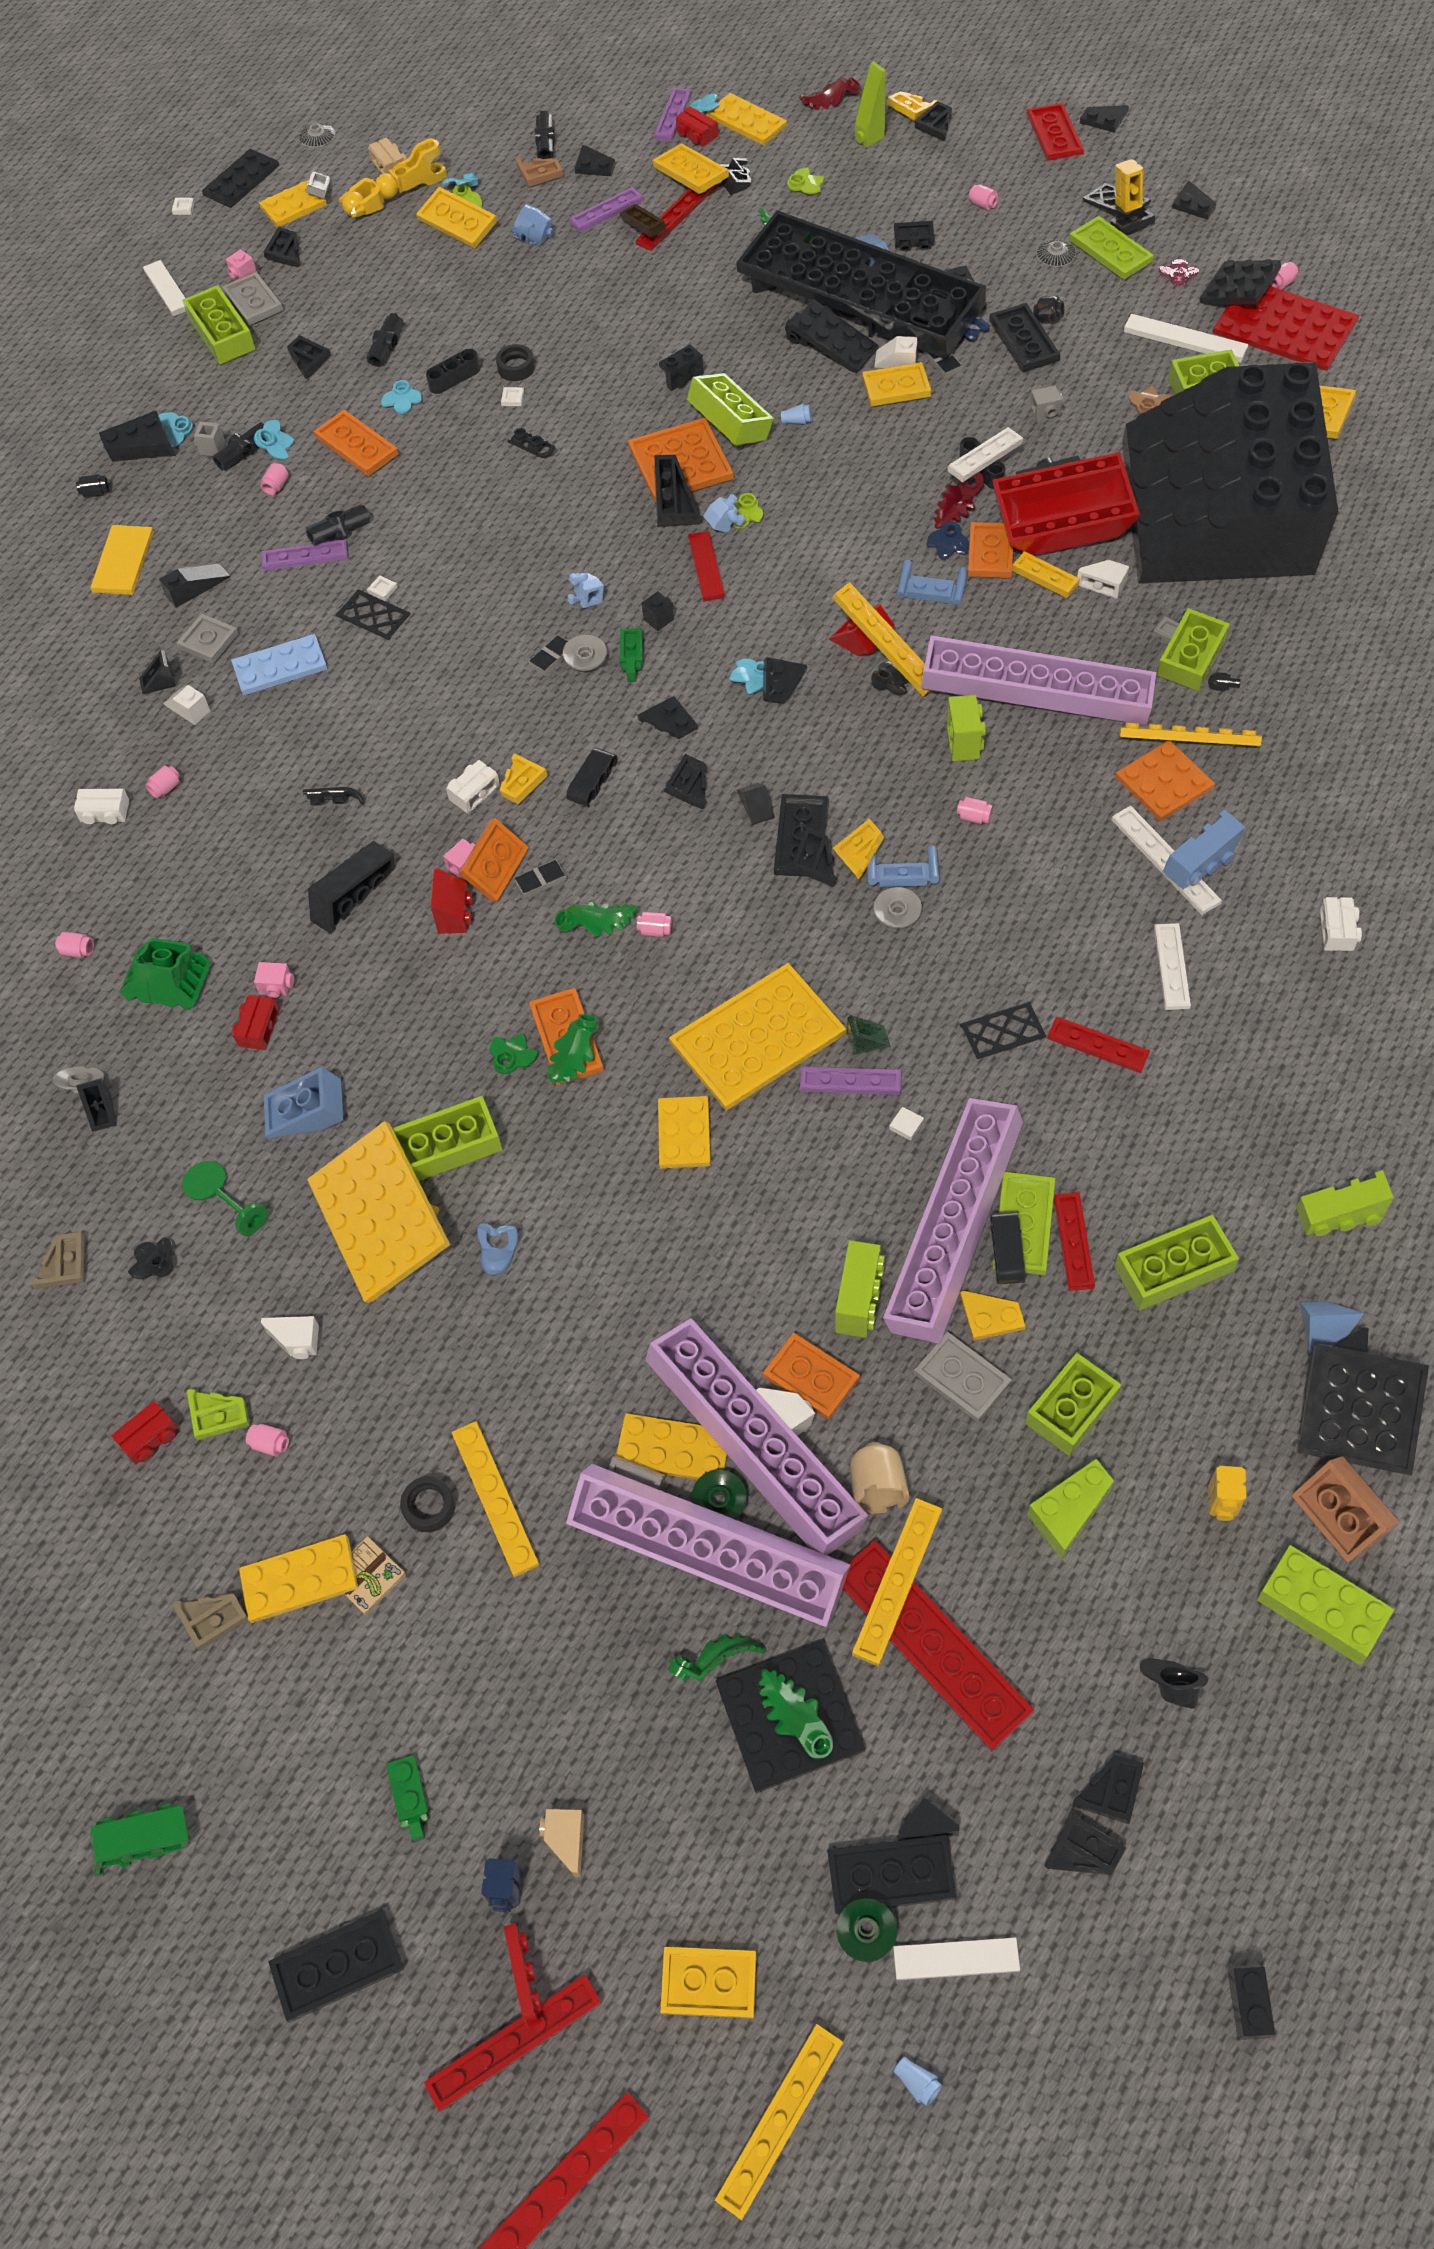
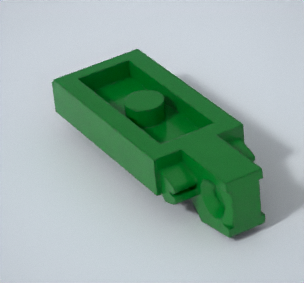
(631, 652)
(408, 1795)

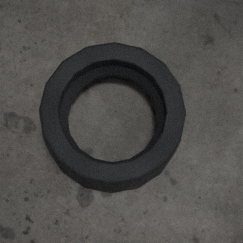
(515, 373)
(441, 1519)

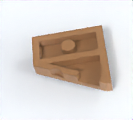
(539, 170)

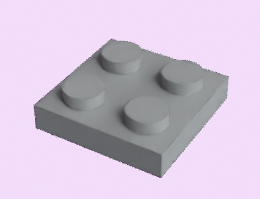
(207, 638)

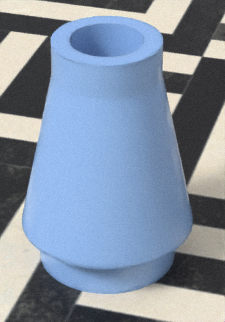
(797, 415)
(918, 2081)

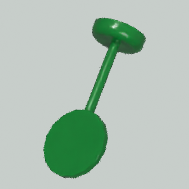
(207, 1180)

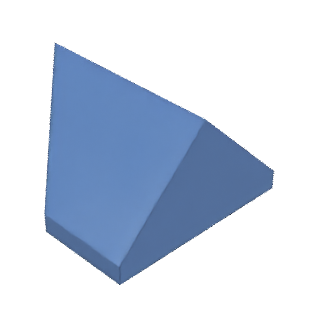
(1327, 1323)

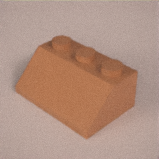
(1345, 1508)

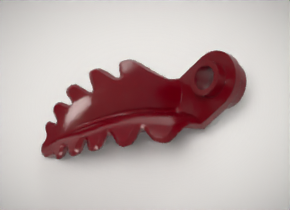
(832, 93)
(957, 500)

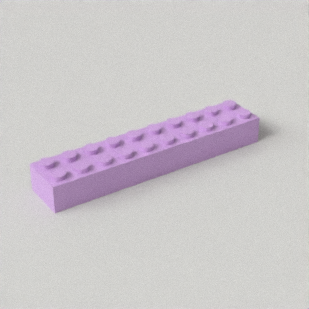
(1039, 680)
(953, 1221)
(756, 1438)
(708, 1544)

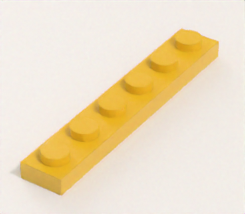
(882, 635)
(1180, 733)
(495, 1499)
(897, 1582)
(778, 2122)

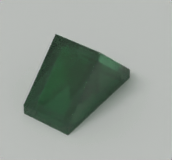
(865, 1035)

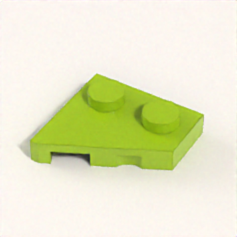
(216, 1414)

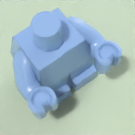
(723, 514)
(587, 589)

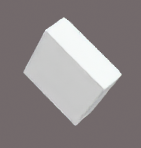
(183, 206)
(512, 396)
(382, 588)
(906, 1123)

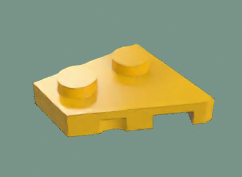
(909, 104)
(521, 779)
(859, 847)
(991, 1315)

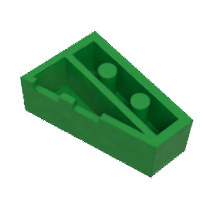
(137, 1837)

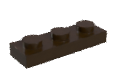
(643, 220)

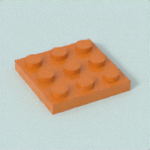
(1164, 780)

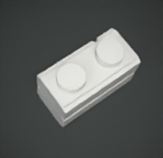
(472, 786)
(101, 805)
(1339, 924)

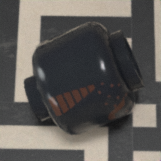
(1049, 309)

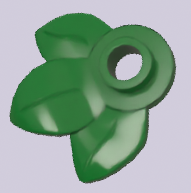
(514, 1051)

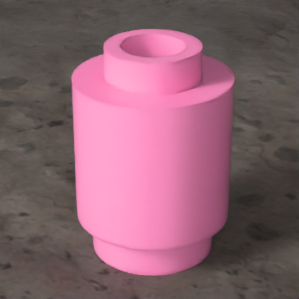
(983, 197)
(1285, 276)
(274, 479)
(162, 781)
(974, 810)
(654, 924)
(74, 945)
(267, 1439)

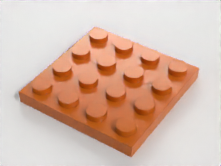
(695, 449)

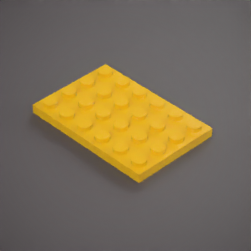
(757, 1036)
(378, 1212)

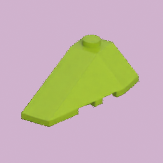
(871, 107)

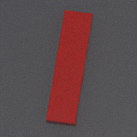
(706, 566)
(1098, 1044)
(1074, 1241)

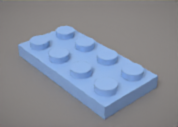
(279, 664)

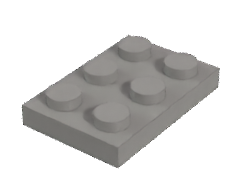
(252, 298)
(962, 1377)

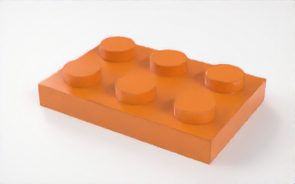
(989, 551)
(493, 860)
(811, 1374)

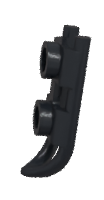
(535, 443)
(337, 794)

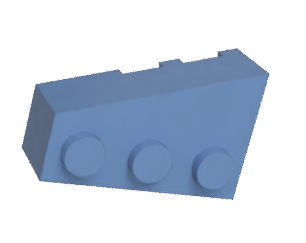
(1206, 853)

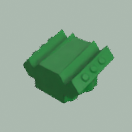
(166, 974)

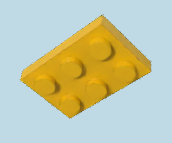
(291, 204)
(896, 384)
(684, 1132)
(708, 1982)

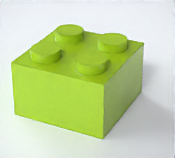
(965, 727)

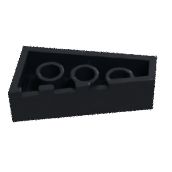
(347, 884)

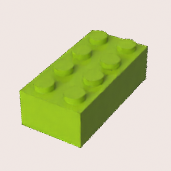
(218, 324)
(729, 409)
(449, 1138)
(1176, 1262)
(1325, 1605)

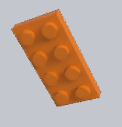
(356, 442)
(552, 1020)

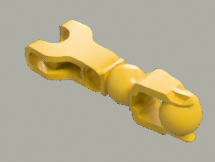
(369, 196)

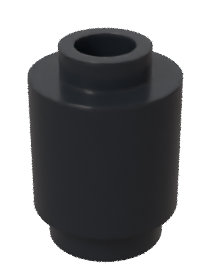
(92, 485)

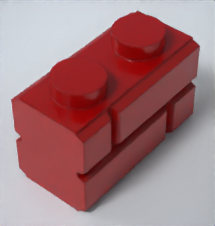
(696, 126)
(255, 1022)
(145, 1433)

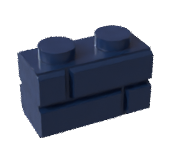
(502, 1884)

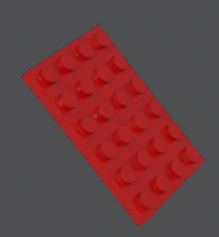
(1289, 327)

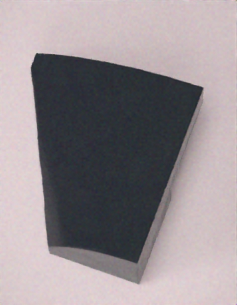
(738, 176)

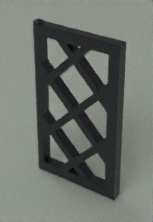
(1103, 203)
(373, 628)
(997, 1047)

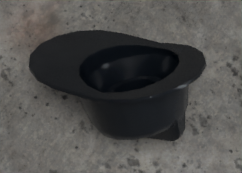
(1176, 1682)

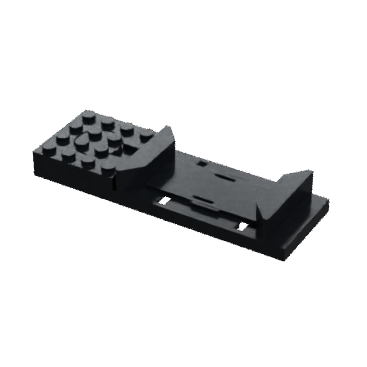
(891, 296)

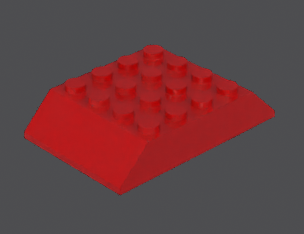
(1067, 504)

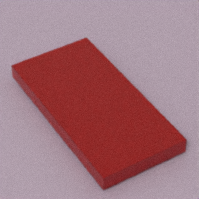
(1055, 131)

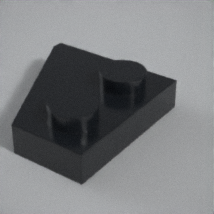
(1104, 117)
(307, 355)
(670, 718)
(1112, 1790)

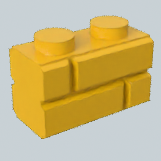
(1129, 185)
(1227, 1492)

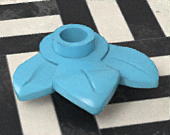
(705, 104)
(468, 179)
(401, 397)
(173, 426)
(276, 440)
(749, 672)

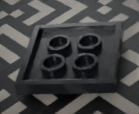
(1240, 282)

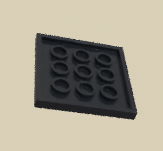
(1363, 1409)
(777, 1757)

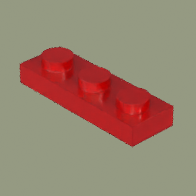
(523, 1974)

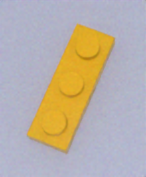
(1045, 574)

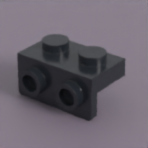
(914, 234)
(682, 367)

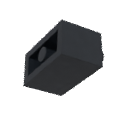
(1251, 2003)

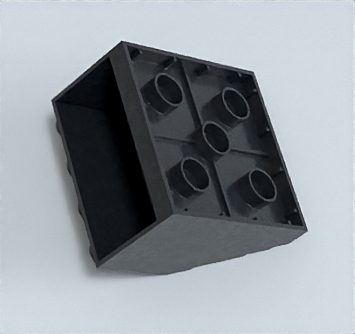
(1233, 477)

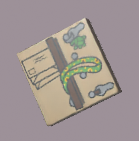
(374, 1574)

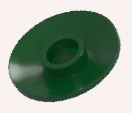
(720, 1483)
(866, 1945)

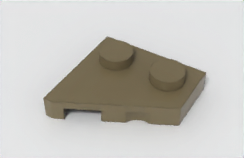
(63, 1262)
(210, 1618)

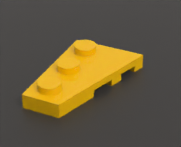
(1336, 408)

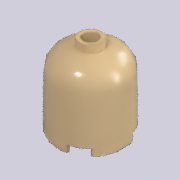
(878, 1478)

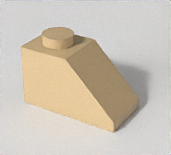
(564, 1836)

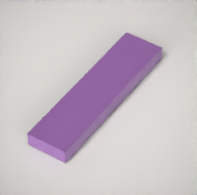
(676, 104)
(605, 209)
(304, 555)
(850, 1080)

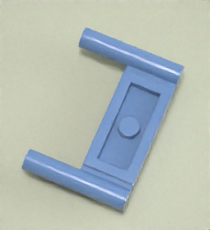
(931, 588)
(905, 873)

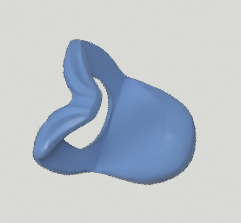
(492, 1259)

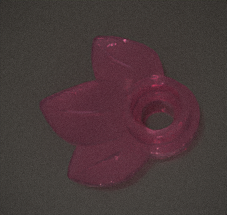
(1178, 271)

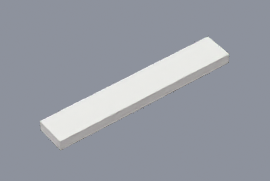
(1183, 336)
(1158, 852)

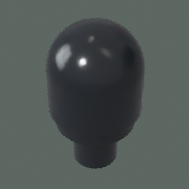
(1222, 681)

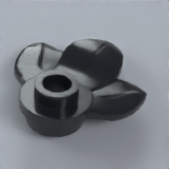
(889, 678)
(152, 1259)

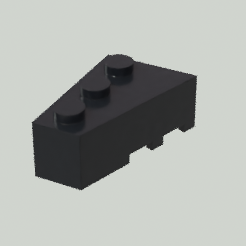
(137, 439)
(673, 497)

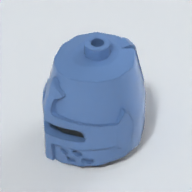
(533, 225)

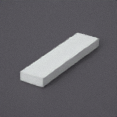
(165, 287)
(985, 454)
(1172, 966)
(956, 1959)

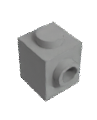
(1046, 402)
(209, 438)

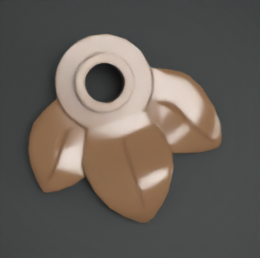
(1147, 399)

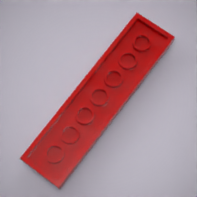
(942, 1654)

